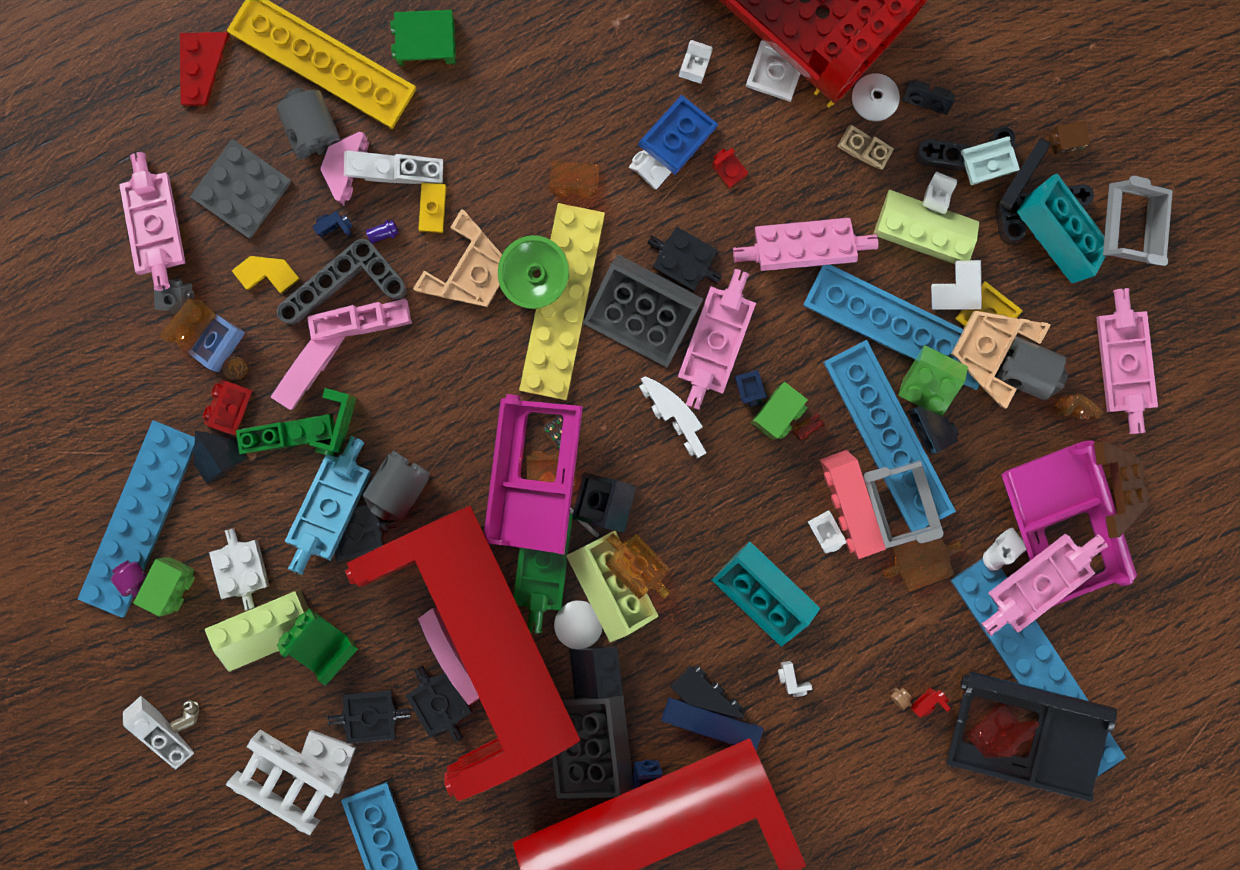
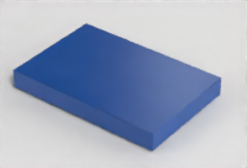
(678, 134)

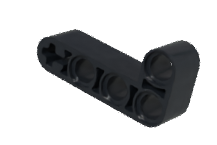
(941, 161)
(1013, 219)

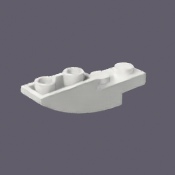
(393, 168)
(670, 405)

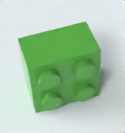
(933, 380)
(779, 411)
(165, 586)

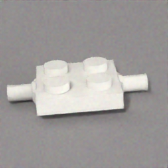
(239, 569)

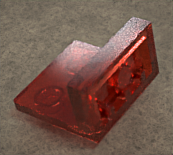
(1001, 733)

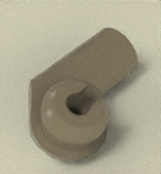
(189, 716)

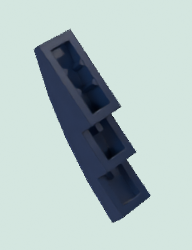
(710, 723)

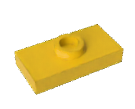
(432, 208)

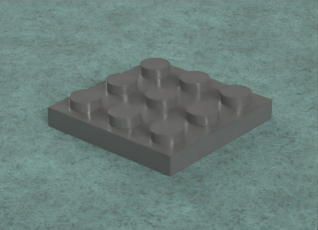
(241, 188)

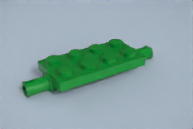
(541, 581)

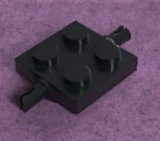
(684, 259)
(362, 534)
(438, 704)
(369, 716)

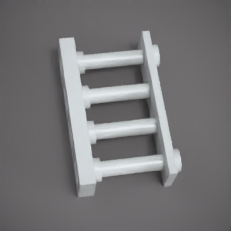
(293, 762)

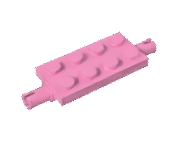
(151, 222)
(805, 244)
(716, 339)
(1127, 361)
(1042, 583)

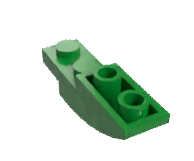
(285, 434)

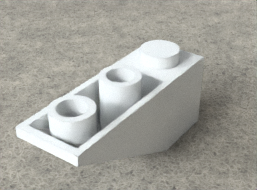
(156, 732)

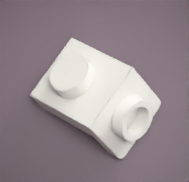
(695, 61)
(649, 169)
(939, 193)
(827, 532)
(787, 676)

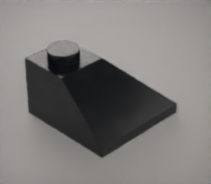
(934, 430)

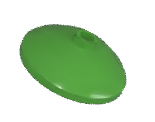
(518, 268)

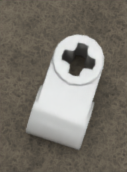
(1004, 550)

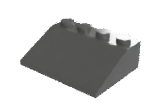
(642, 310)
(601, 761)

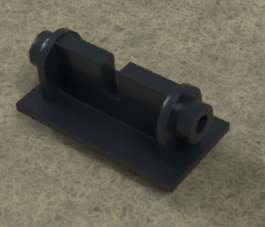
(919, 95)

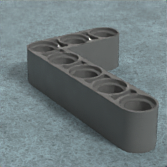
(339, 280)

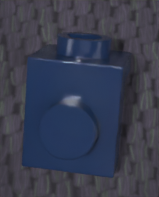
(329, 223)
(750, 388)
(645, 772)

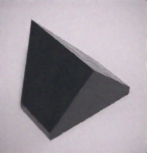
(215, 455)

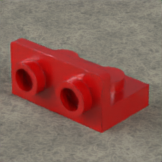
(226, 407)

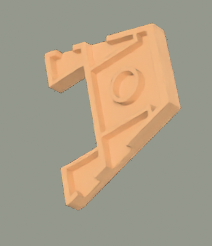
(476, 273)
(987, 343)

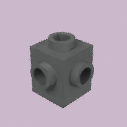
(173, 297)

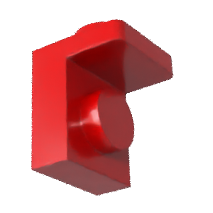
(728, 167)
(925, 703)

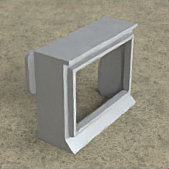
(1156, 221)
(922, 535)

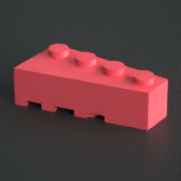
(853, 504)

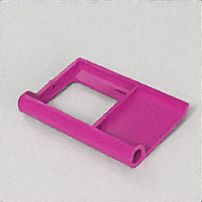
(1061, 488)
(525, 510)

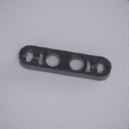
(1025, 173)

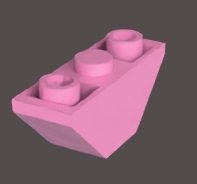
(333, 165)

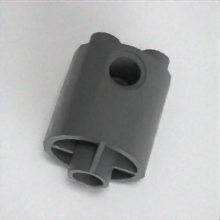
(307, 122)
(1033, 369)
(395, 487)

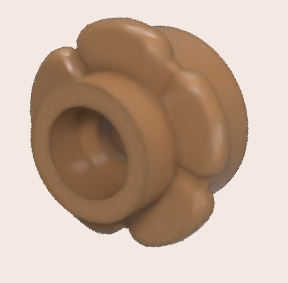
(901, 698)

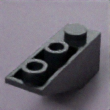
(699, 692)

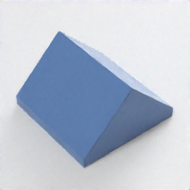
(216, 344)

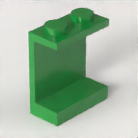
(423, 36)
(342, 423)
(317, 645)

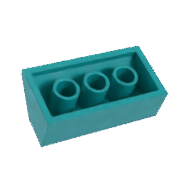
(1064, 229)
(766, 594)

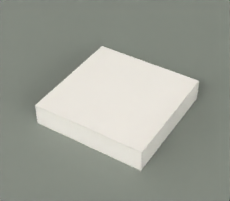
(772, 74)

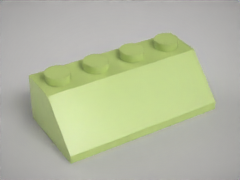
(930, 232)
(610, 598)
(255, 631)

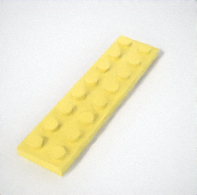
(559, 325)

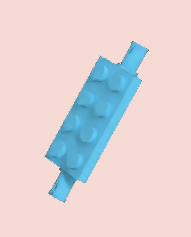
(328, 506)

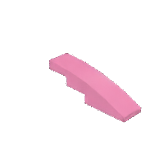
(359, 320)
(305, 371)
(447, 654)

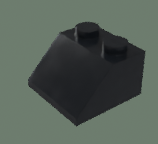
(604, 502)
(596, 672)

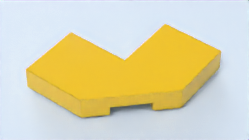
(257, 268)

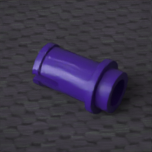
(382, 231)

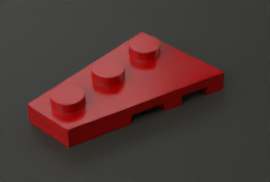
(198, 65)

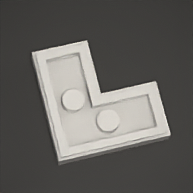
(963, 294)

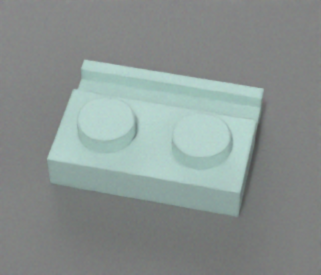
(990, 160)

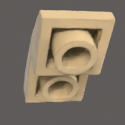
(865, 148)

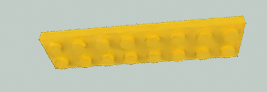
(322, 60)

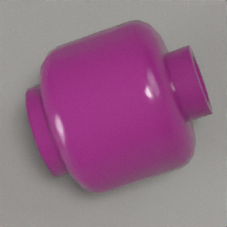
(128, 578)

